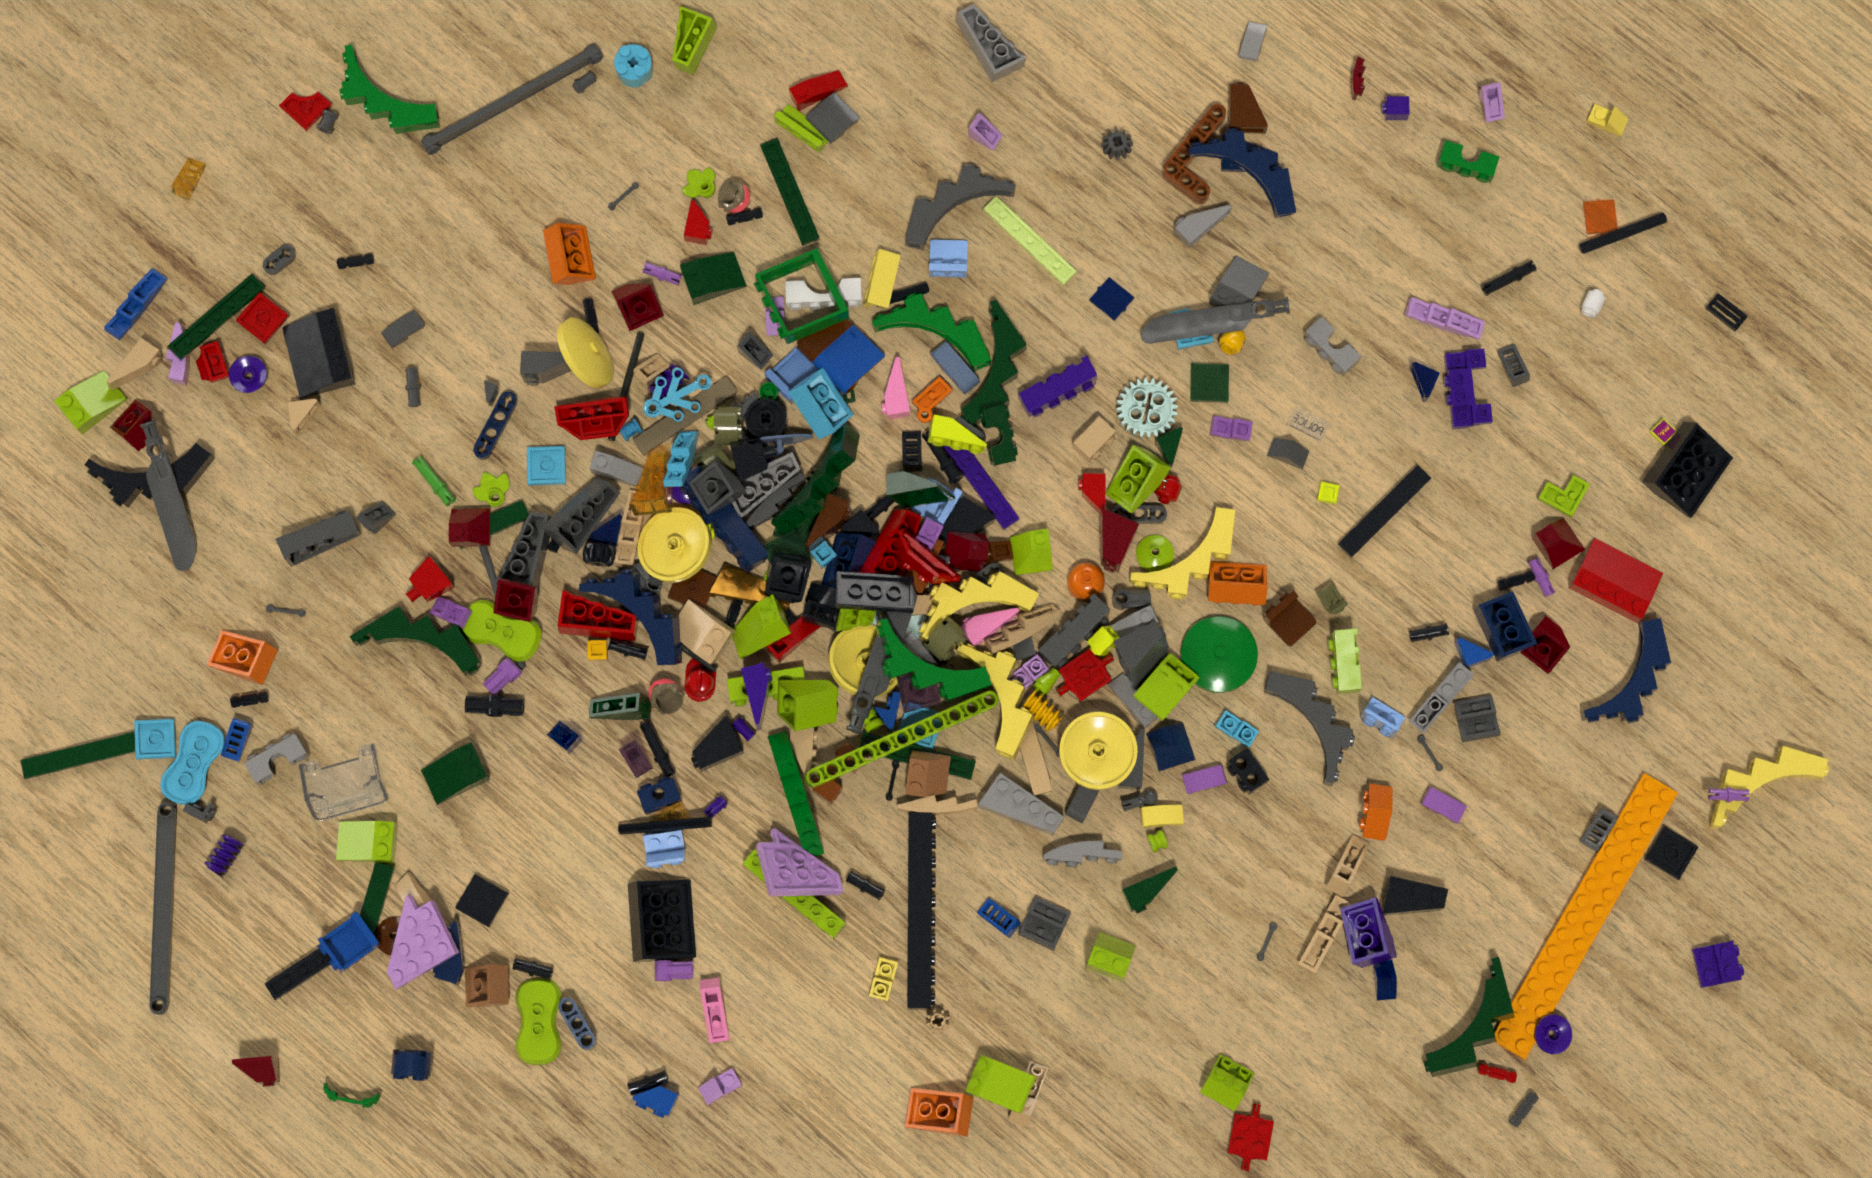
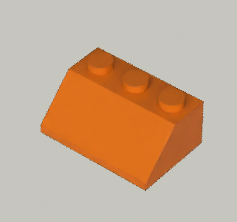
(569, 254)
(1237, 583)

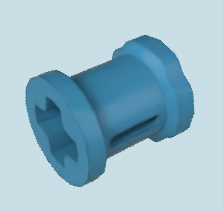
(630, 429)

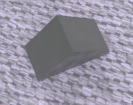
(754, 351)
(1288, 452)

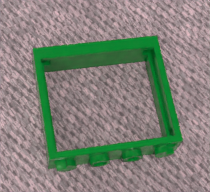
(788, 267)

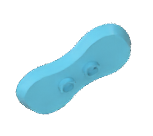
(186, 777)

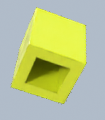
(1102, 641)

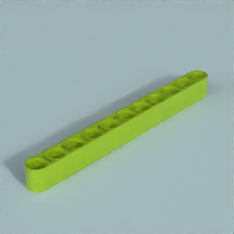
(894, 745)

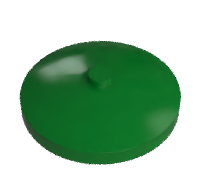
(1220, 654)

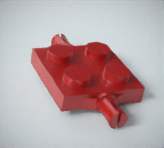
(1085, 675)
(1251, 1137)

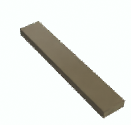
(669, 427)

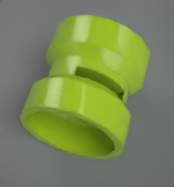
(873, 722)

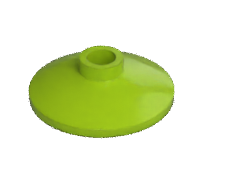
(1154, 562)

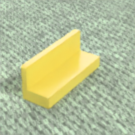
(881, 279)

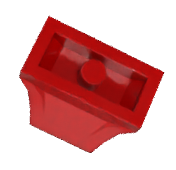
(212, 363)

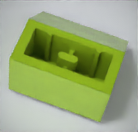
(853, 618)
(1227, 1082)

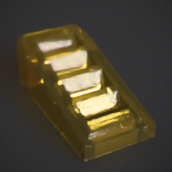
(184, 189)
(680, 806)

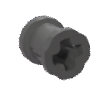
(327, 122)

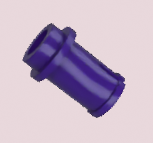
(743, 729)
(715, 807)

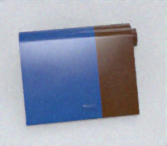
(842, 354)

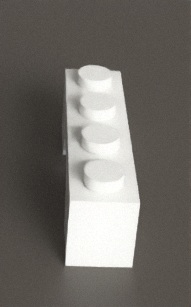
(800, 296)

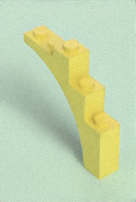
(1197, 565)
(1000, 590)
(1014, 720)

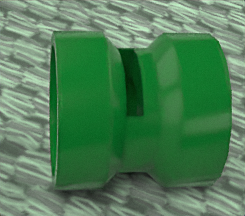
(767, 390)

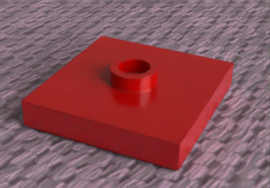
(262, 318)

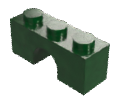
(1003, 450)

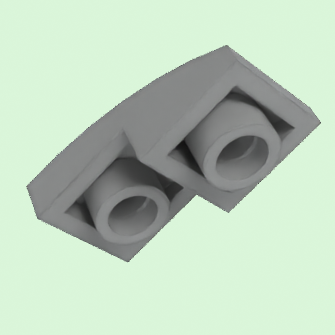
(1253, 41)

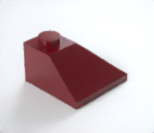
(637, 304)
(129, 423)
(469, 527)
(1557, 543)
(966, 551)
(515, 600)
(1550, 645)
(260, 1069)

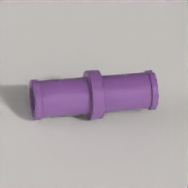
(662, 273)
(1541, 577)
(1728, 794)

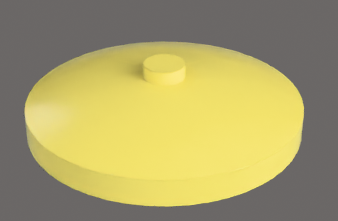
(585, 352)
(674, 545)
(850, 656)
(1098, 750)

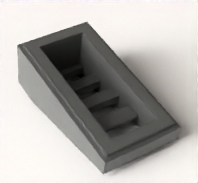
(1518, 376)
(1602, 812)

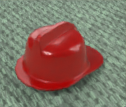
(699, 681)

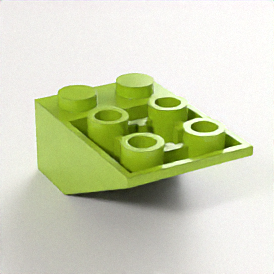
(1166, 686)

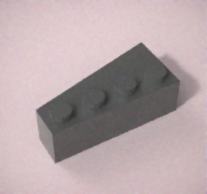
(581, 515)
(318, 538)
(528, 552)
(1074, 632)

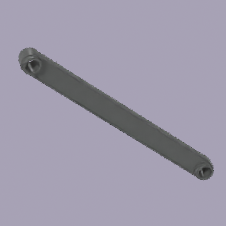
(433, 143)
(162, 908)

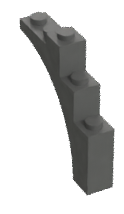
(948, 196)
(1332, 737)

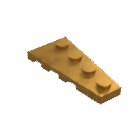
(740, 585)

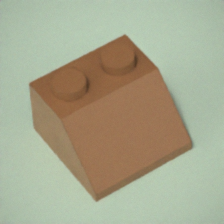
(927, 774)
(487, 985)

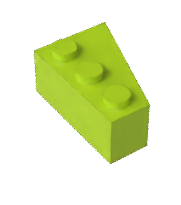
(692, 39)
(1345, 661)

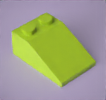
(90, 402)
(1137, 478)
(761, 627)
(367, 841)
(1000, 1084)

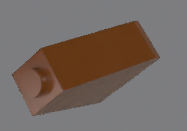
(1244, 110)

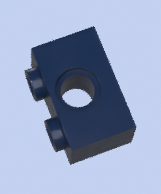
(670, 797)

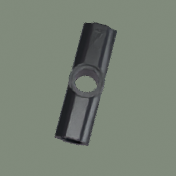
(494, 706)

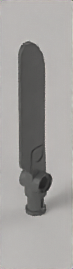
(1209, 320)
(169, 501)
(873, 679)

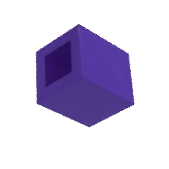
(1396, 108)

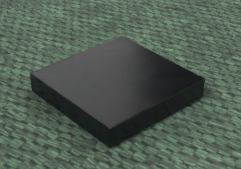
(1671, 853)
(482, 900)

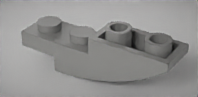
(1441, 697)
(1074, 852)

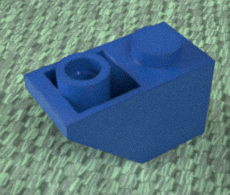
(658, 1099)

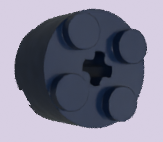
(411, 1063)

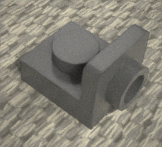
(196, 811)

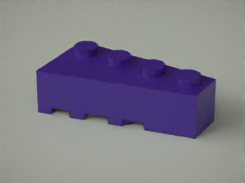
(1058, 388)

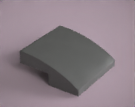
(832, 117)
(1476, 718)
(1044, 923)

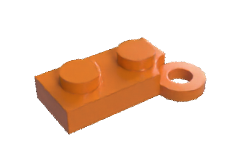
(931, 398)

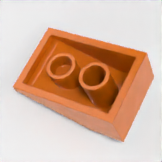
(242, 657)
(939, 1112)

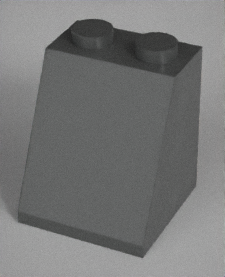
(1141, 652)

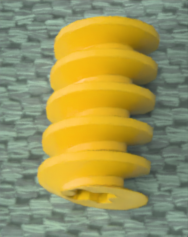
(1042, 711)

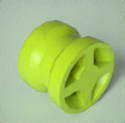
(1157, 841)

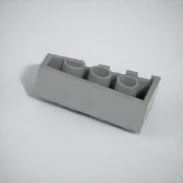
(991, 48)
(765, 483)

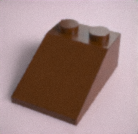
(829, 521)

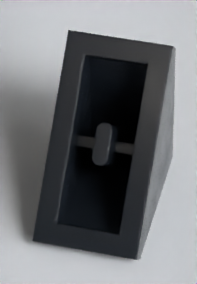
(860, 524)

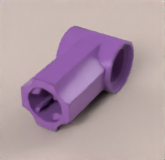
(505, 673)
(667, 970)

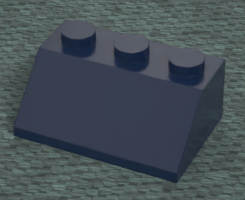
(851, 554)
(1505, 626)

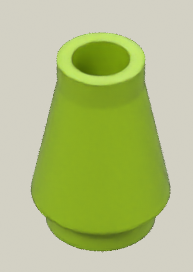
(1046, 681)

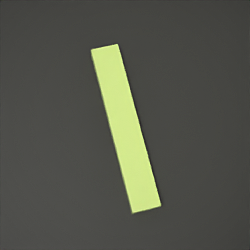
(1029, 240)

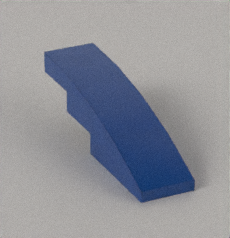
(135, 305)

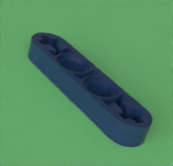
(497, 426)

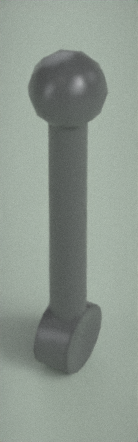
(612, 205)
(269, 608)
(1038, 729)
(1421, 739)
(1273, 926)

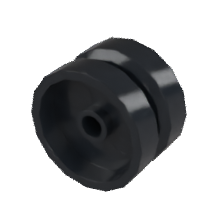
(762, 411)

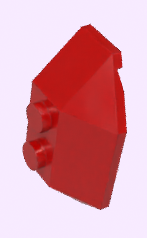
(593, 417)
(924, 561)

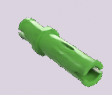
(439, 488)

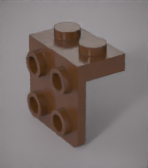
(1289, 619)

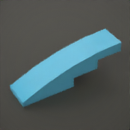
(681, 458)

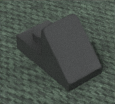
(376, 517)

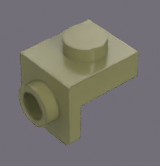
(1331, 599)

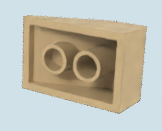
(703, 632)

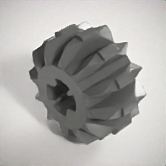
(1122, 149)

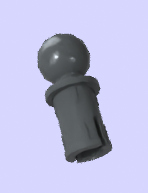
(1149, 797)

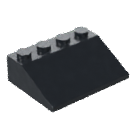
(318, 354)
(1687, 468)
(661, 920)

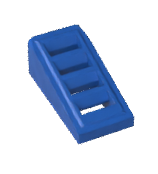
(245, 735)
(1011, 928)

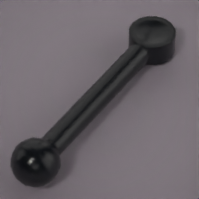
(895, 765)

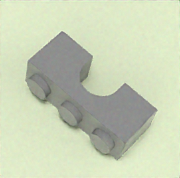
(1340, 359)
(261, 765)

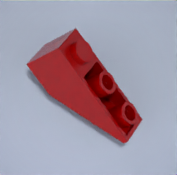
(799, 633)

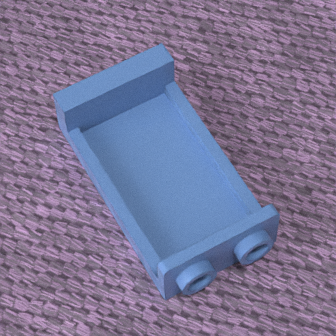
(790, 372)

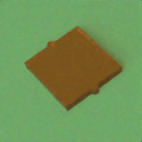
(1600, 216)

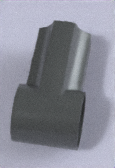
(647, 582)
(1133, 598)

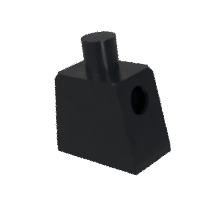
(750, 456)

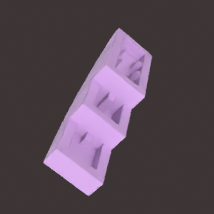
(1444, 318)

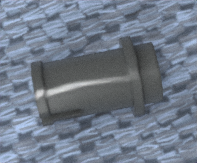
(580, 85)

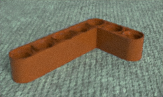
(1181, 165)

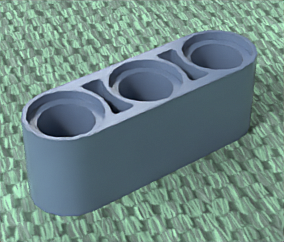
(955, 367)
(570, 1017)

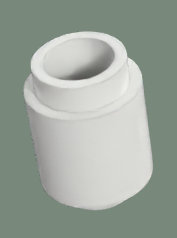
(1593, 303)

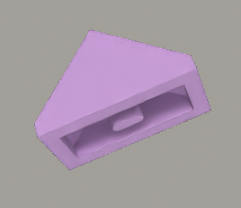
(984, 132)

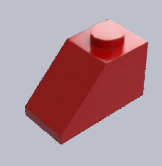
(697, 226)
(1094, 490)

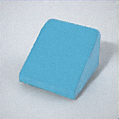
(823, 554)

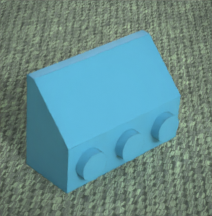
(820, 403)

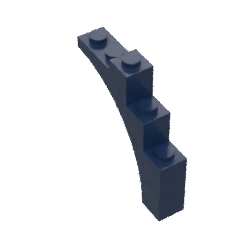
(1233, 149)
(662, 628)
(1652, 655)

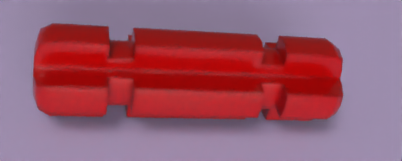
(1497, 1073)

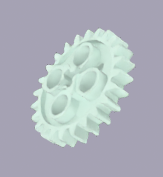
(1130, 405)

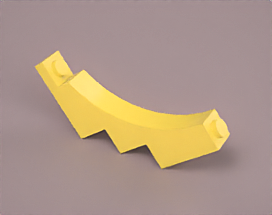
(1788, 764)

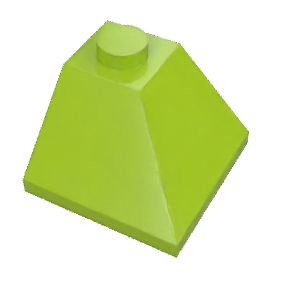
(1031, 552)

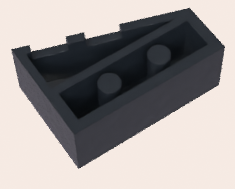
(1410, 896)

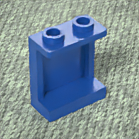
(348, 943)

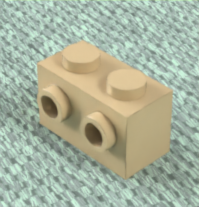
(1094, 439)

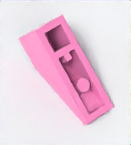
(895, 397)
(987, 624)
(714, 1010)

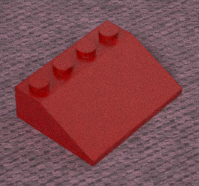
(1616, 581)

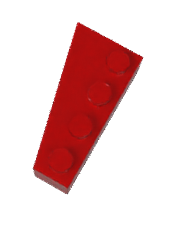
(886, 554)
(594, 619)

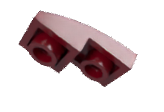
(1357, 81)

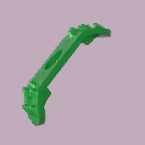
(366, 1102)

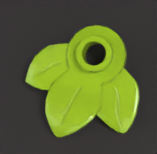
(698, 181)
(491, 486)

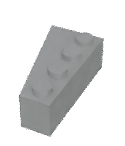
(1017, 804)

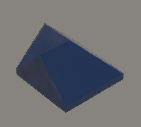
(1170, 746)

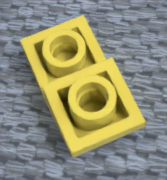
(1162, 815)
(883, 978)

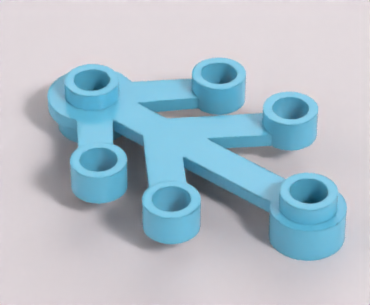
(673, 396)

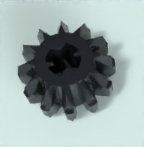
(598, 554)

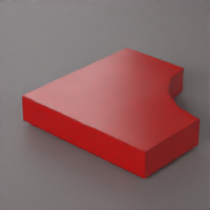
(305, 110)

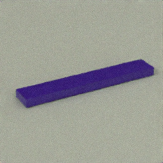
(983, 486)

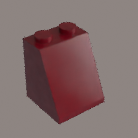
(1116, 539)

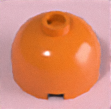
(1085, 581)

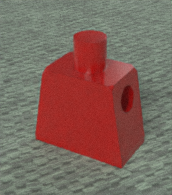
(428, 582)

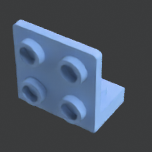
(948, 258)
(942, 510)
(1382, 717)
(664, 848)

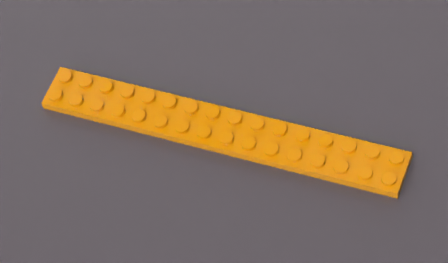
(1585, 914)

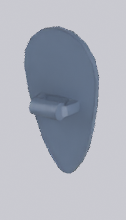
(782, 440)

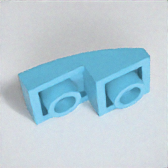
(1236, 729)

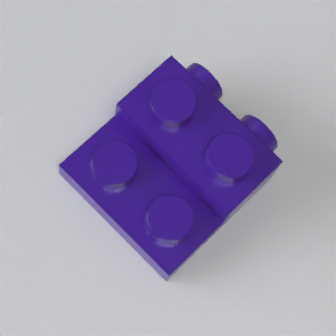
(1717, 964)

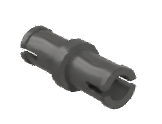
(412, 387)

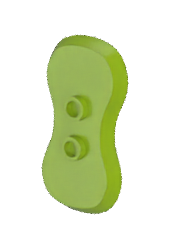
(512, 636)
(538, 1035)

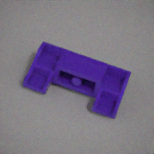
(1461, 390)

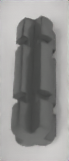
(1523, 1109)

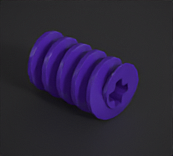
(668, 378)
(223, 855)

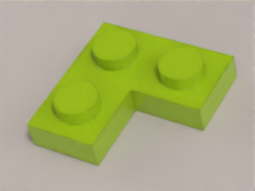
(1565, 500)

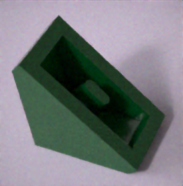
(1169, 444)

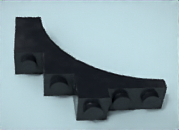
(129, 485)

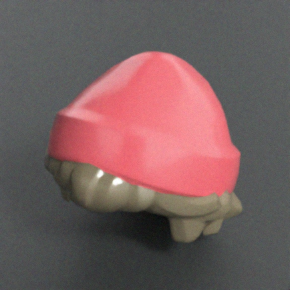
(733, 196)
(665, 696)

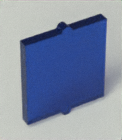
(1111, 299)

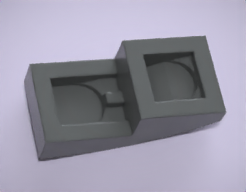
(402, 328)

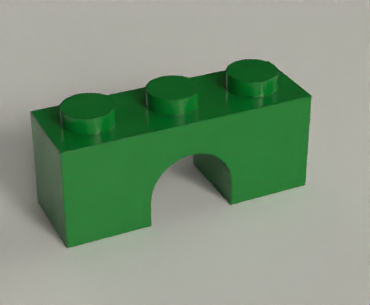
(1452, 160)

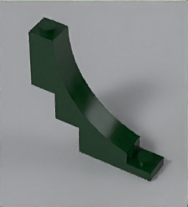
(1007, 346)
(396, 627)
(1494, 1008)

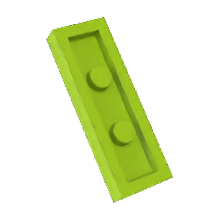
(797, 125)

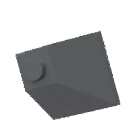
(716, 487)

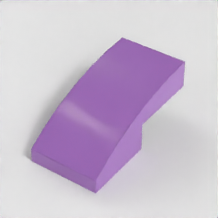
(1231, 429)
(930, 532)
(450, 612)
(1204, 779)
(1444, 805)

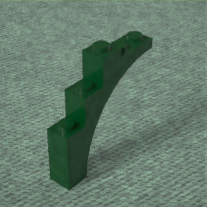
(826, 478)

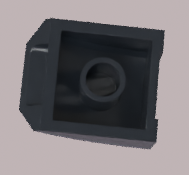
(787, 577)

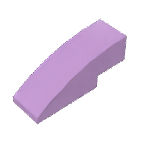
(179, 369)

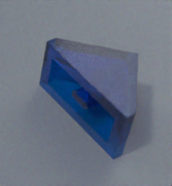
(1424, 378)
(608, 533)
(564, 737)
(1385, 980)

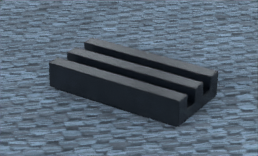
(1730, 306)

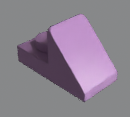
(1492, 102)
(770, 327)
(719, 1086)

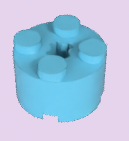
(640, 58)

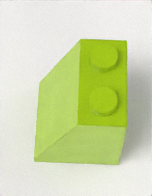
(807, 703)
(1110, 956)

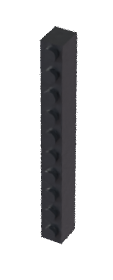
(920, 911)

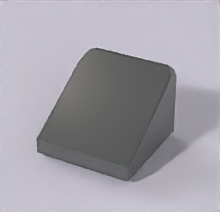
(491, 392)
(1024, 649)

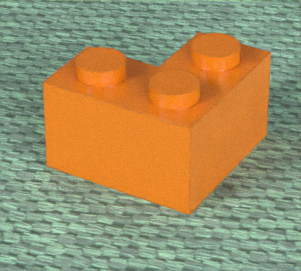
(1377, 811)

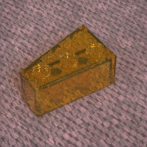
(650, 493)

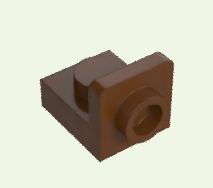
(999, 551)

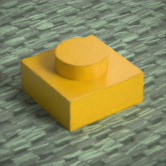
(596, 650)

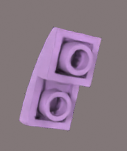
(1030, 671)

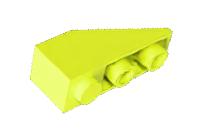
(951, 433)

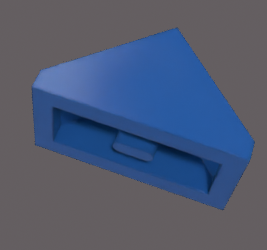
(1471, 654)

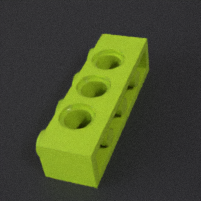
(737, 685)

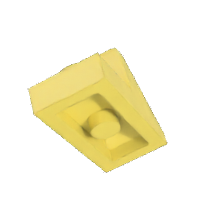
(1611, 121)

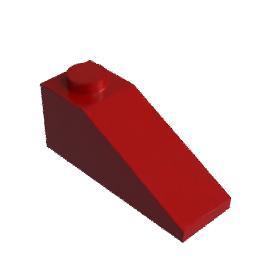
(816, 89)

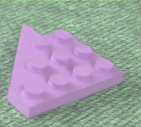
(793, 870)
(419, 943)

